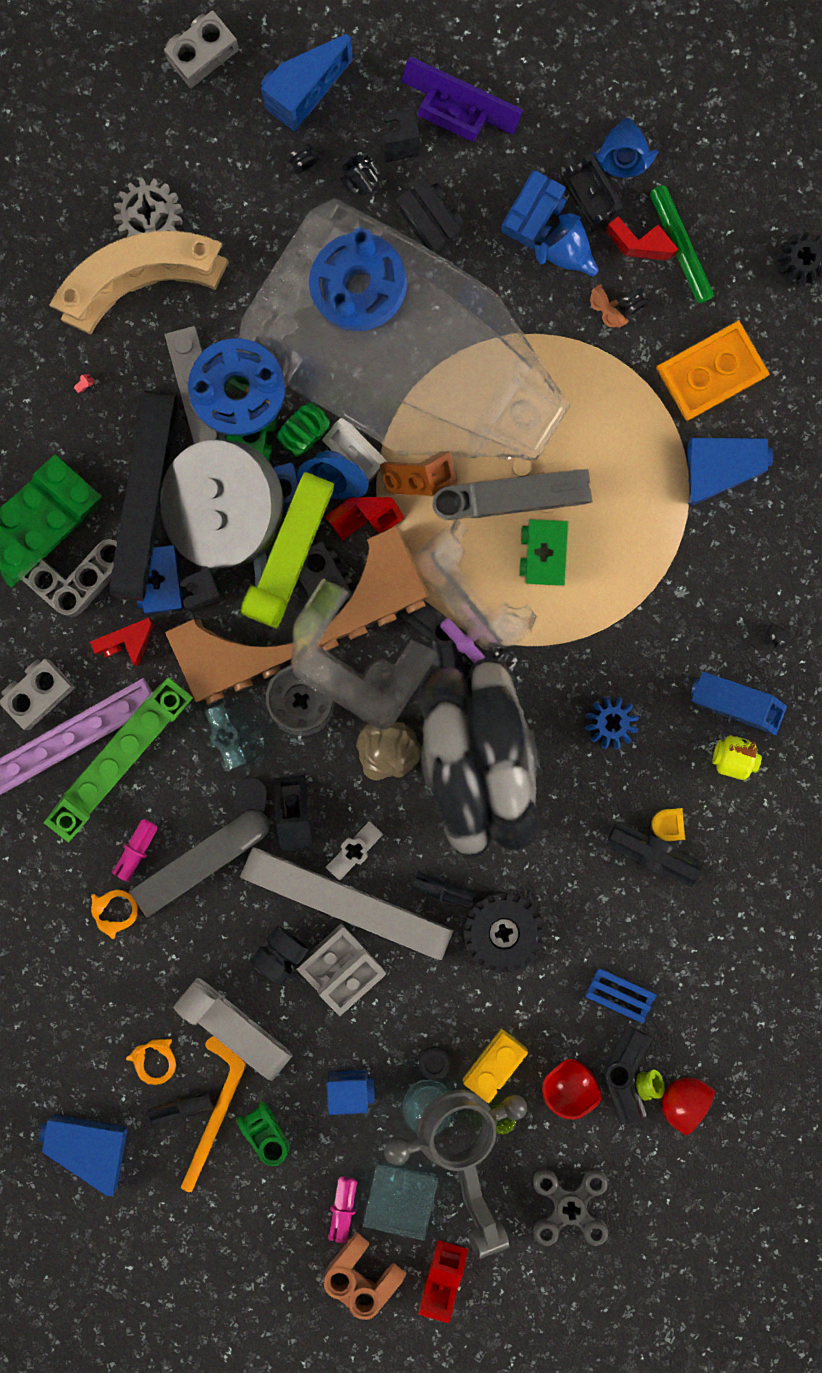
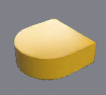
(668, 824)

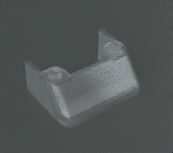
(383, 687)

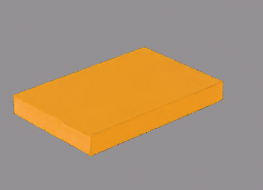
(712, 370)

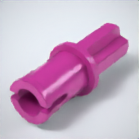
(135, 850)
(342, 1209)

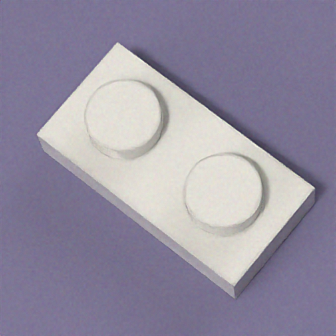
(351, 444)

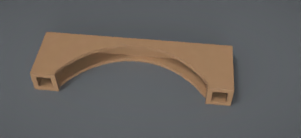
(386, 587)

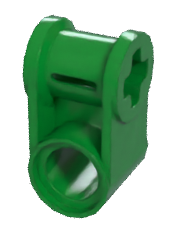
(264, 1132)

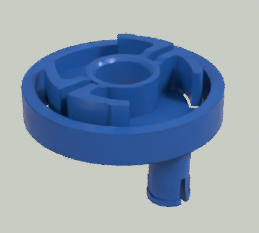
(366, 257)
(209, 394)

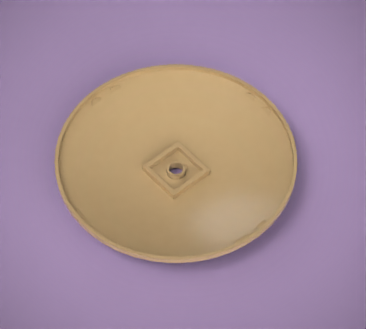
(614, 544)

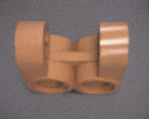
(358, 1284)

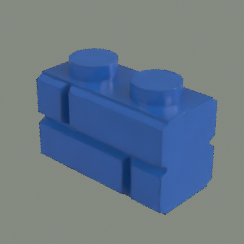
(534, 209)

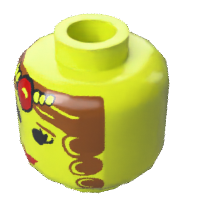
(736, 757)

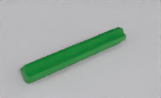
(685, 252)

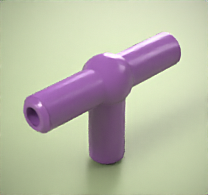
(463, 641)

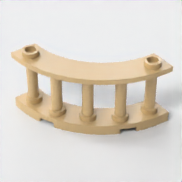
(133, 265)

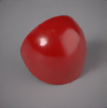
(571, 1090)
(686, 1103)

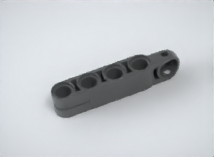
(513, 495)
(201, 861)

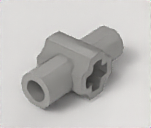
(342, 862)

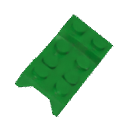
(42, 517)

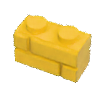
(495, 1065)

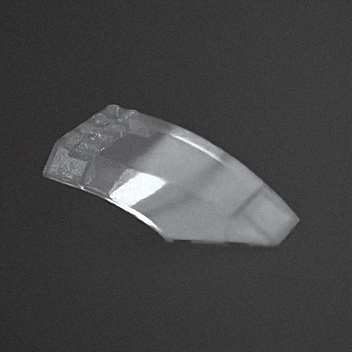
(428, 380)

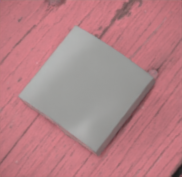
(340, 969)

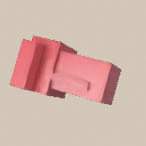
(85, 382)

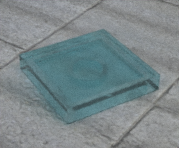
(400, 1201)

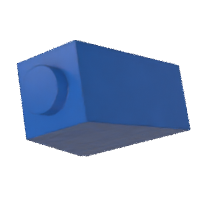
(723, 464)
(738, 702)
(86, 1149)

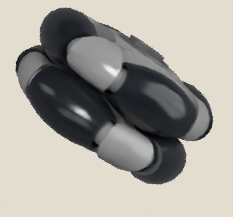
(479, 757)

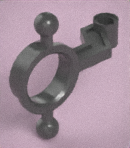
(489, 1234)

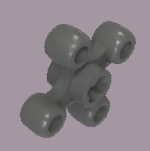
(580, 1216)

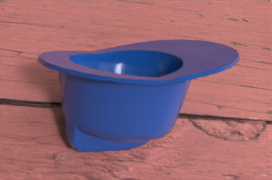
(333, 466)

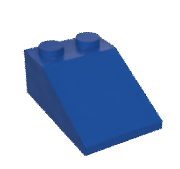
(304, 80)

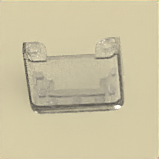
(438, 566)

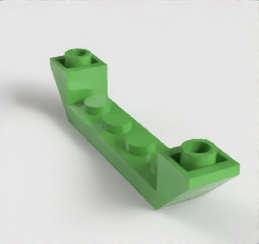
(116, 758)

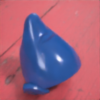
(624, 145)
(568, 246)

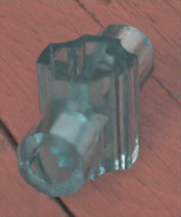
(219, 720)

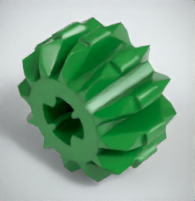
(303, 429)

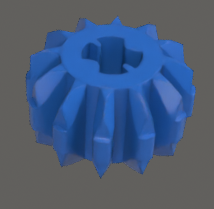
(601, 722)

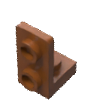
(419, 478)

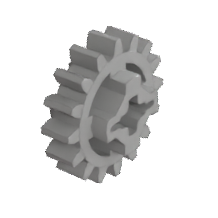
(160, 210)

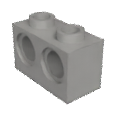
(207, 54)
(40, 700)

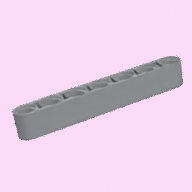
(346, 903)

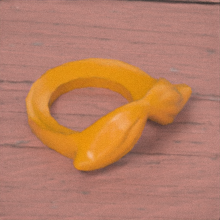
(101, 902)
(138, 1058)

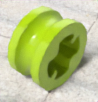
(650, 1085)

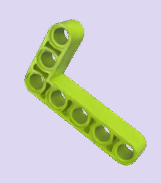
(271, 597)

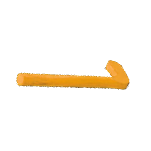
(236, 1071)

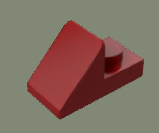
(133, 637)

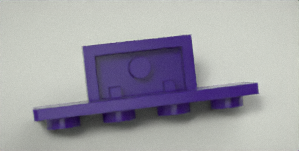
(458, 104)

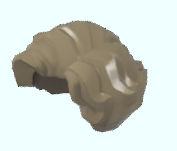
(388, 750)

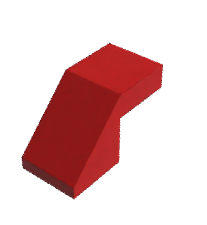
(652, 245)
(379, 512)
(442, 1281)

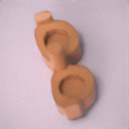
(610, 316)

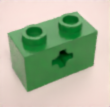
(553, 569)

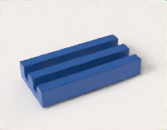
(644, 1006)

